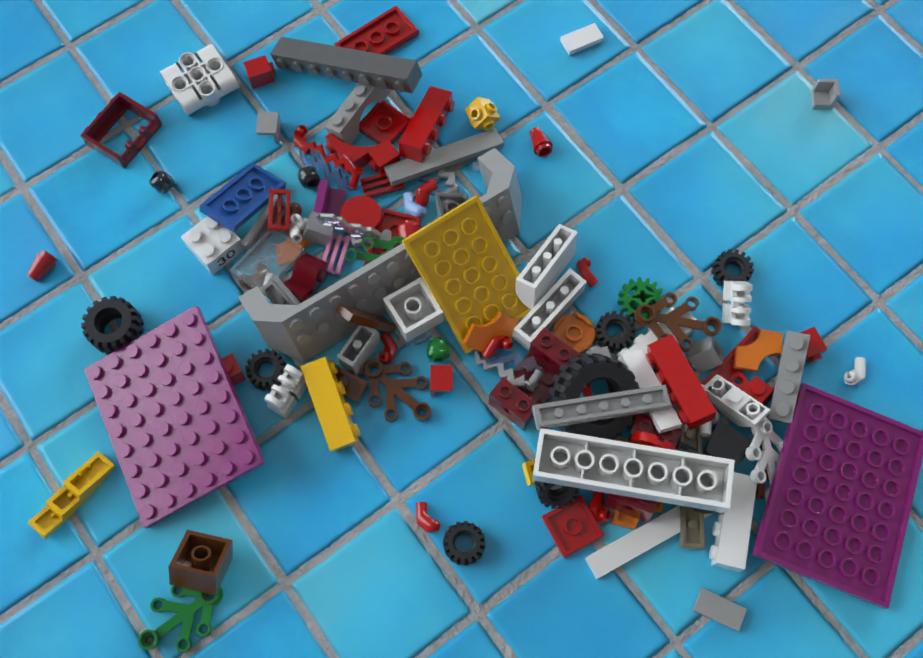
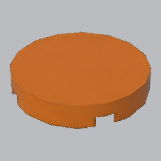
(575, 331)

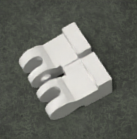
(736, 312)
(280, 397)

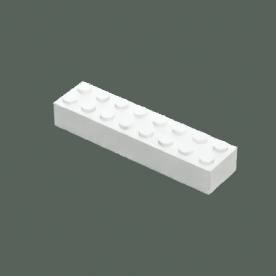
(634, 470)

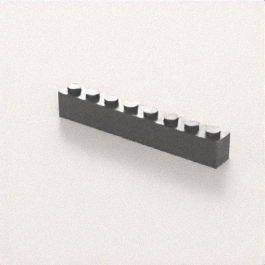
(347, 64)

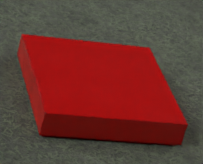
(383, 123)
(572, 526)

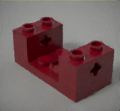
(517, 402)
(636, 507)

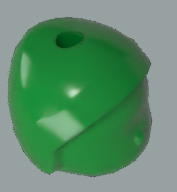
(438, 350)

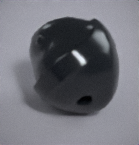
(308, 177)
(161, 182)

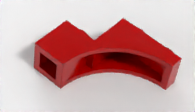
(376, 156)

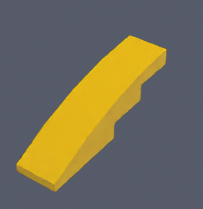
(72, 495)

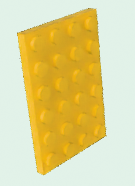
(466, 268)

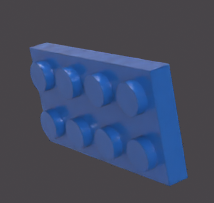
(241, 197)

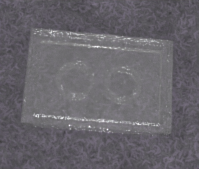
(266, 258)

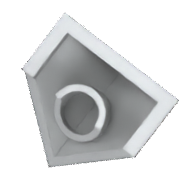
(447, 201)

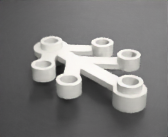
(763, 434)

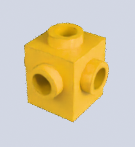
(482, 114)

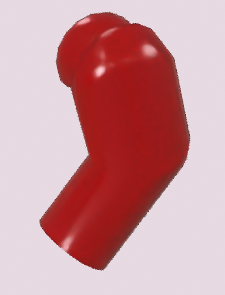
(300, 138)
(424, 191)
(582, 266)
(497, 343)
(390, 348)
(425, 521)

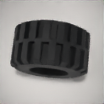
(102, 314)

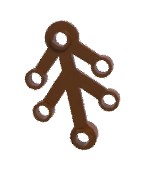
(673, 320)
(394, 387)

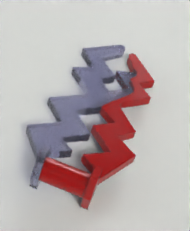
(342, 183)

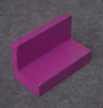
(329, 199)

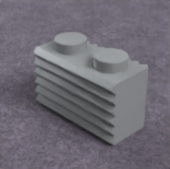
(358, 348)

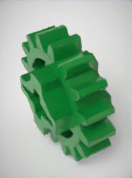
(644, 290)

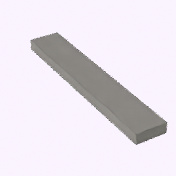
(444, 157)
(601, 407)

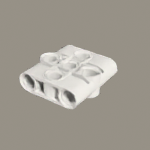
(199, 79)

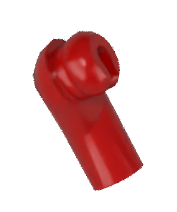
(598, 509)

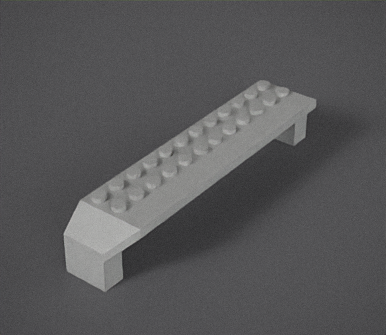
(315, 325)

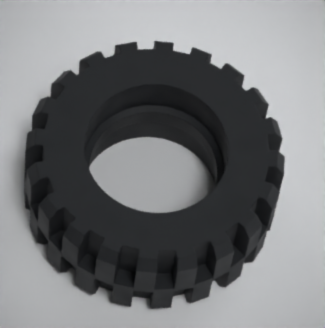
(580, 372)

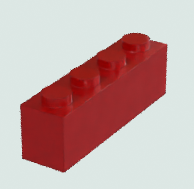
(426, 124)
(681, 382)

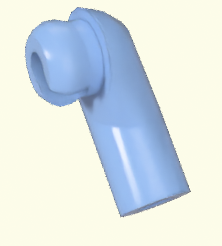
(411, 207)

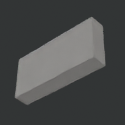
(719, 609)

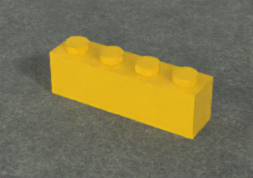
(330, 404)

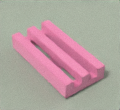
(339, 238)

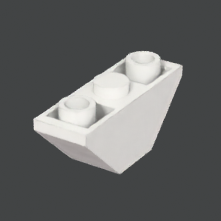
(735, 403)

